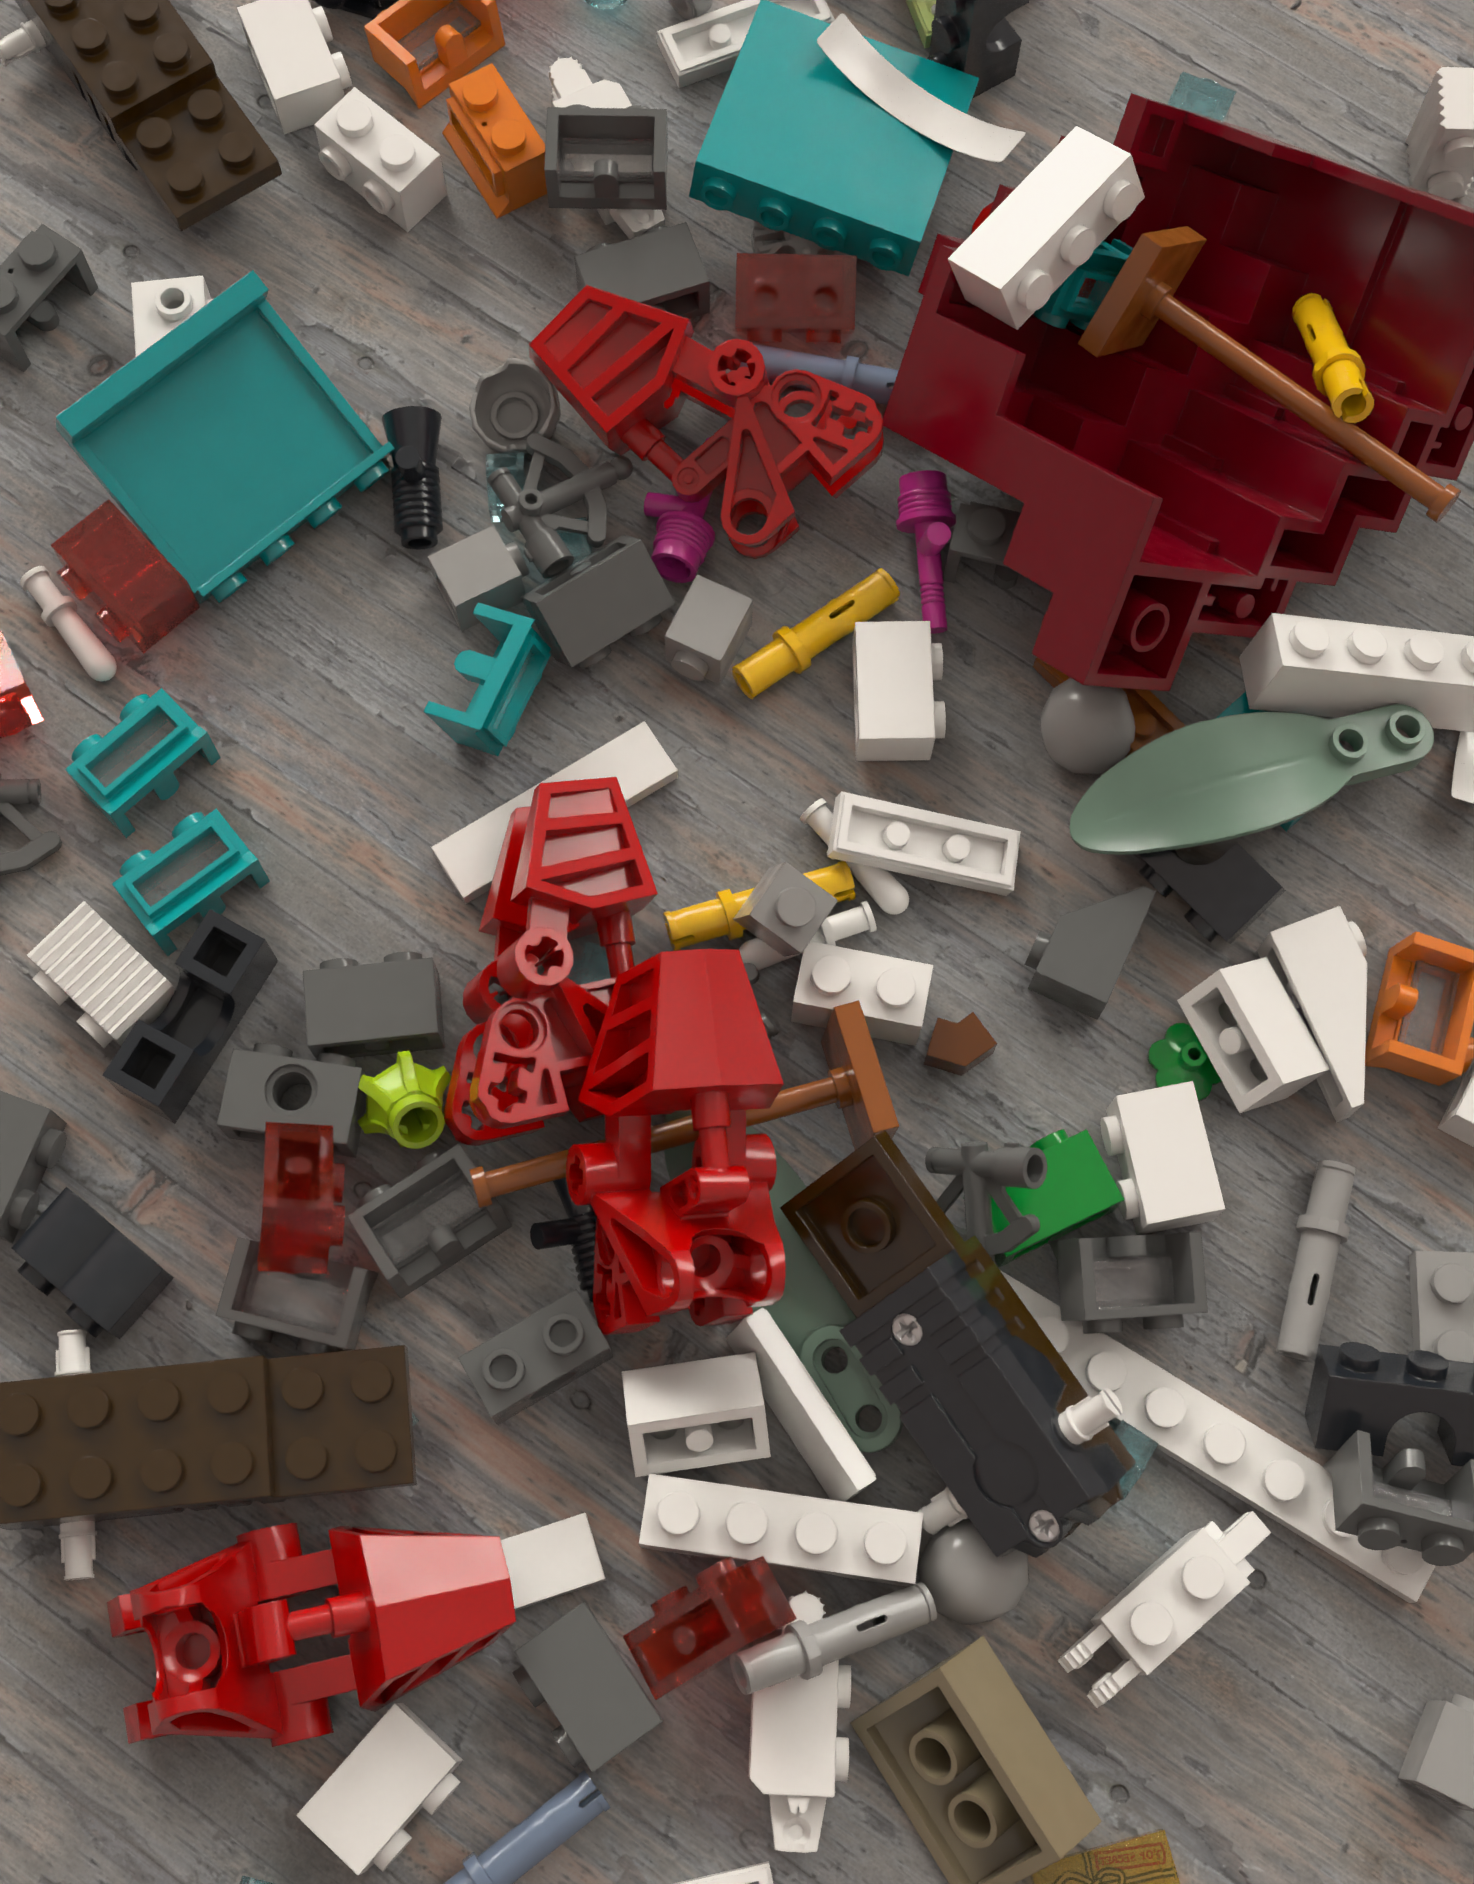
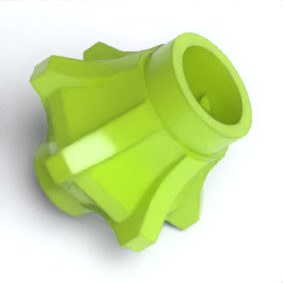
(405, 1102)

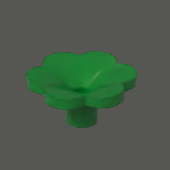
(1174, 1066)

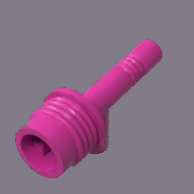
(928, 514)
(681, 535)

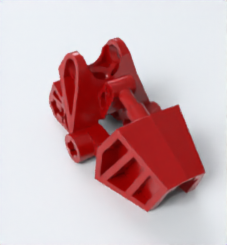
(637, 365)
(561, 875)
(673, 1040)
(216, 1625)

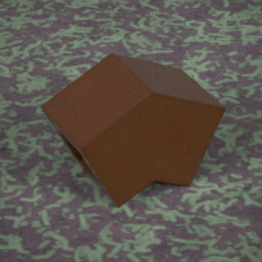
(959, 1045)

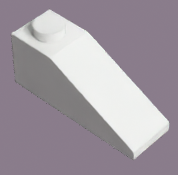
(1326, 980)

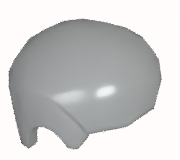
(513, 405)
(1087, 727)
(968, 1578)

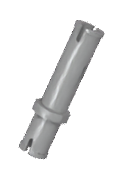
(1321, 1235)
(809, 1647)

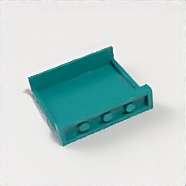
(817, 153)
(224, 440)

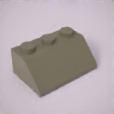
(976, 1771)

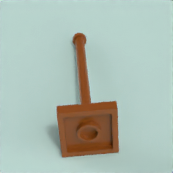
(1145, 295)
(852, 1084)

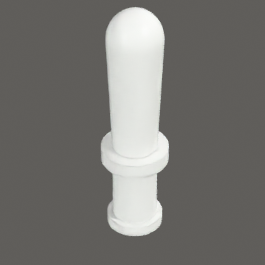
(61, 613)
(877, 882)
(831, 930)

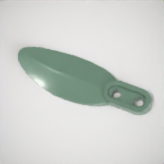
(1241, 777)
(813, 1315)

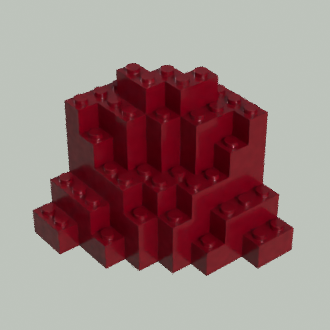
(1157, 474)

